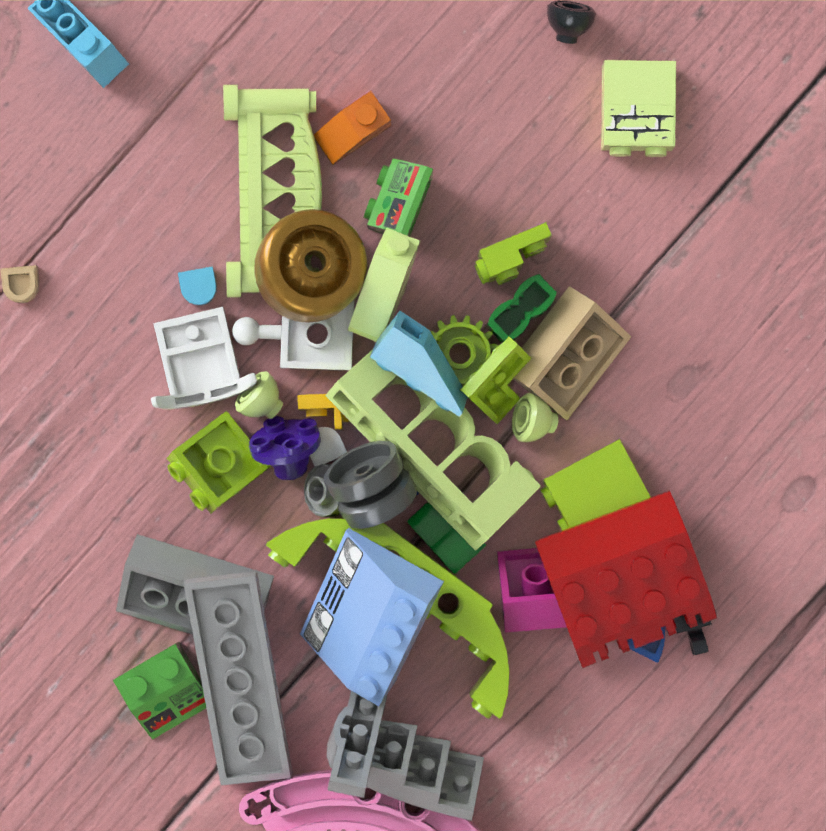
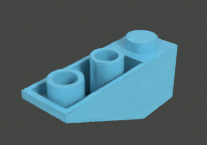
(80, 39)
(415, 357)

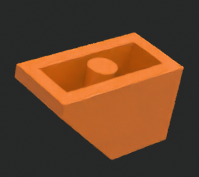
(352, 127)

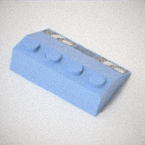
(369, 615)

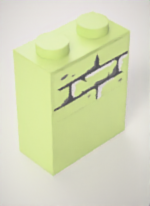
(638, 107)

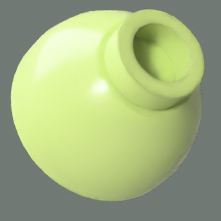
(261, 398)
(533, 418)

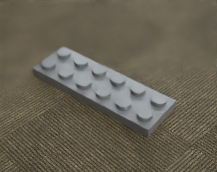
(238, 678)

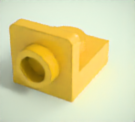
(317, 405)

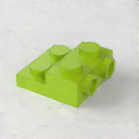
(504, 258)
(215, 463)

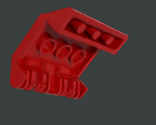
(626, 577)

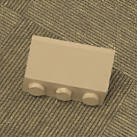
(570, 352)

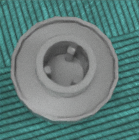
(317, 494)

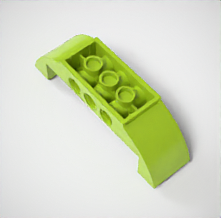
(468, 620)

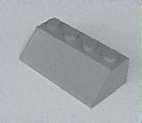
(156, 577)

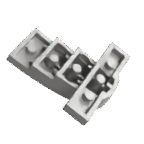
(399, 763)

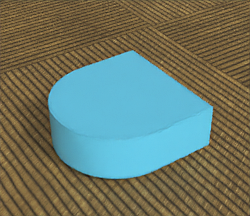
(198, 285)

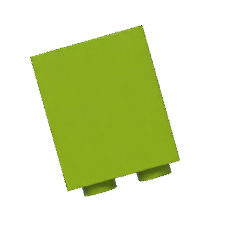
(594, 486)

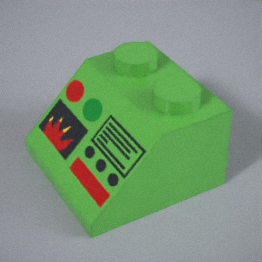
(400, 197)
(162, 690)

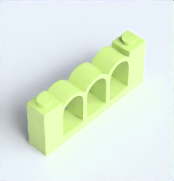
(475, 521)

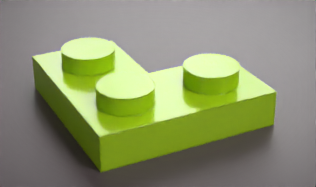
(489, 385)

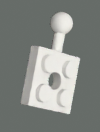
(296, 349)

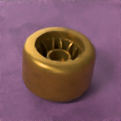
(287, 281)

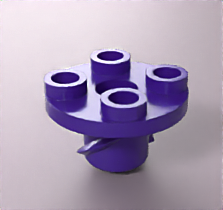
(286, 445)

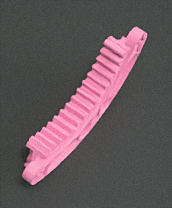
(309, 806)

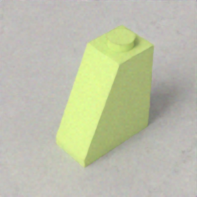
(384, 284)

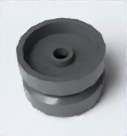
(370, 484)

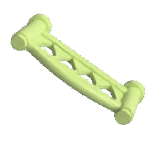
(257, 115)

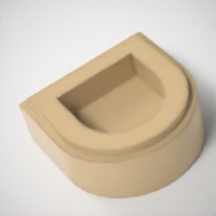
(20, 283)

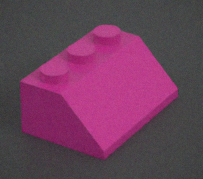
(526, 592)

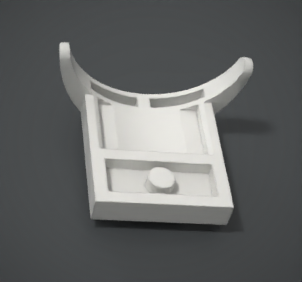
(198, 360)

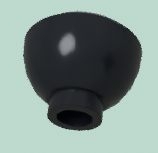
(570, 19)

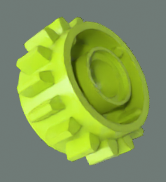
(469, 336)

